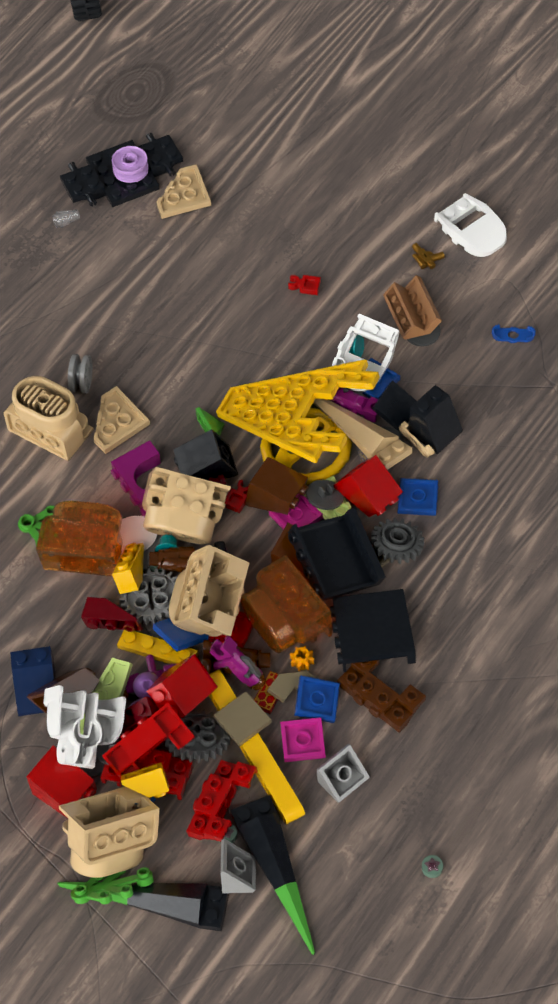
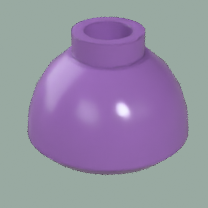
(143, 683)

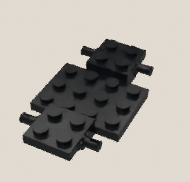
(99, 180)

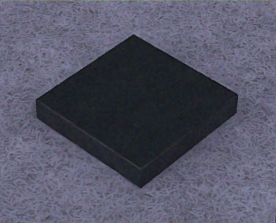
(394, 405)

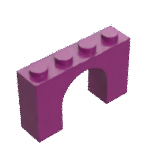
(131, 466)

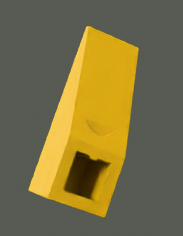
(129, 569)

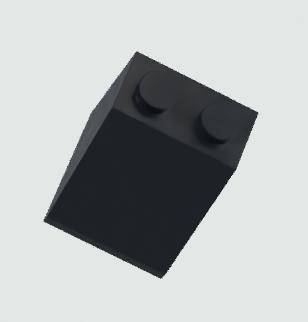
(434, 419)
(206, 457)

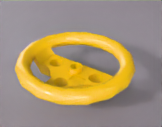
(289, 459)

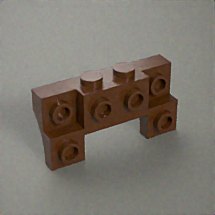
(380, 698)

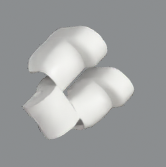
(101, 725)

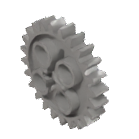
(138, 602)

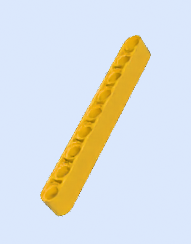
(259, 756)

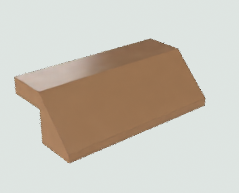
(412, 308)

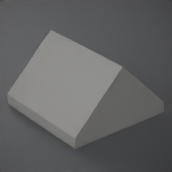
(342, 773)
(237, 869)

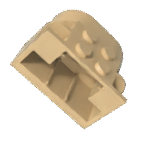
(47, 416)
(182, 505)
(208, 592)
(109, 831)

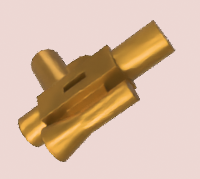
(426, 258)

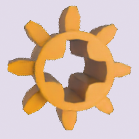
(302, 658)

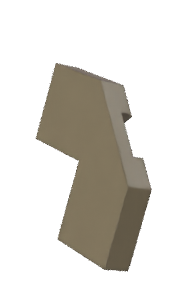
(285, 683)

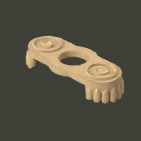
(425, 451)

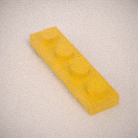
(149, 645)

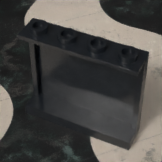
(336, 555)
(372, 627)

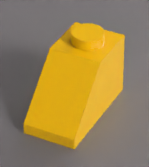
(147, 781)

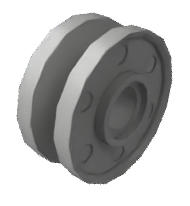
(80, 373)

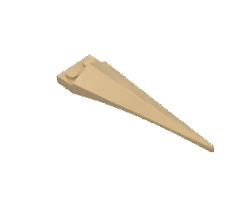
(366, 435)

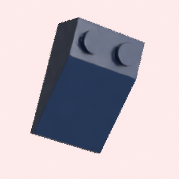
(31, 671)

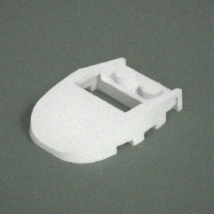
(481, 236)
(374, 331)

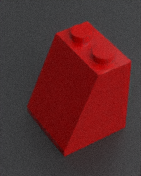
(369, 487)
(182, 686)
(58, 782)

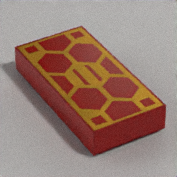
(263, 698)

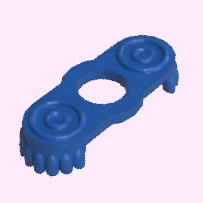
(501, 334)

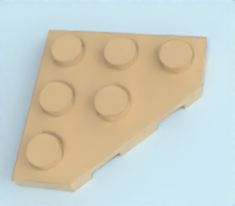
(184, 193)
(117, 420)

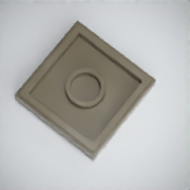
(242, 718)

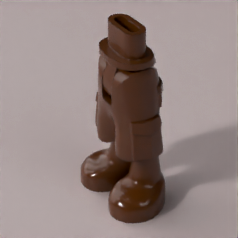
(171, 558)
(261, 660)

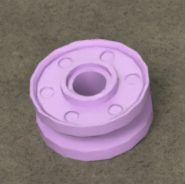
(130, 164)

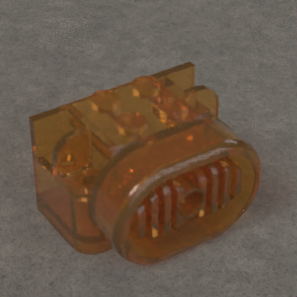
(81, 538)
(285, 607)

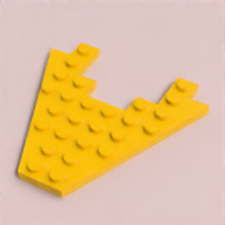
(279, 405)

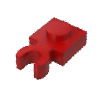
(307, 284)
(236, 499)

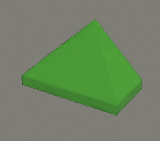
(208, 421)

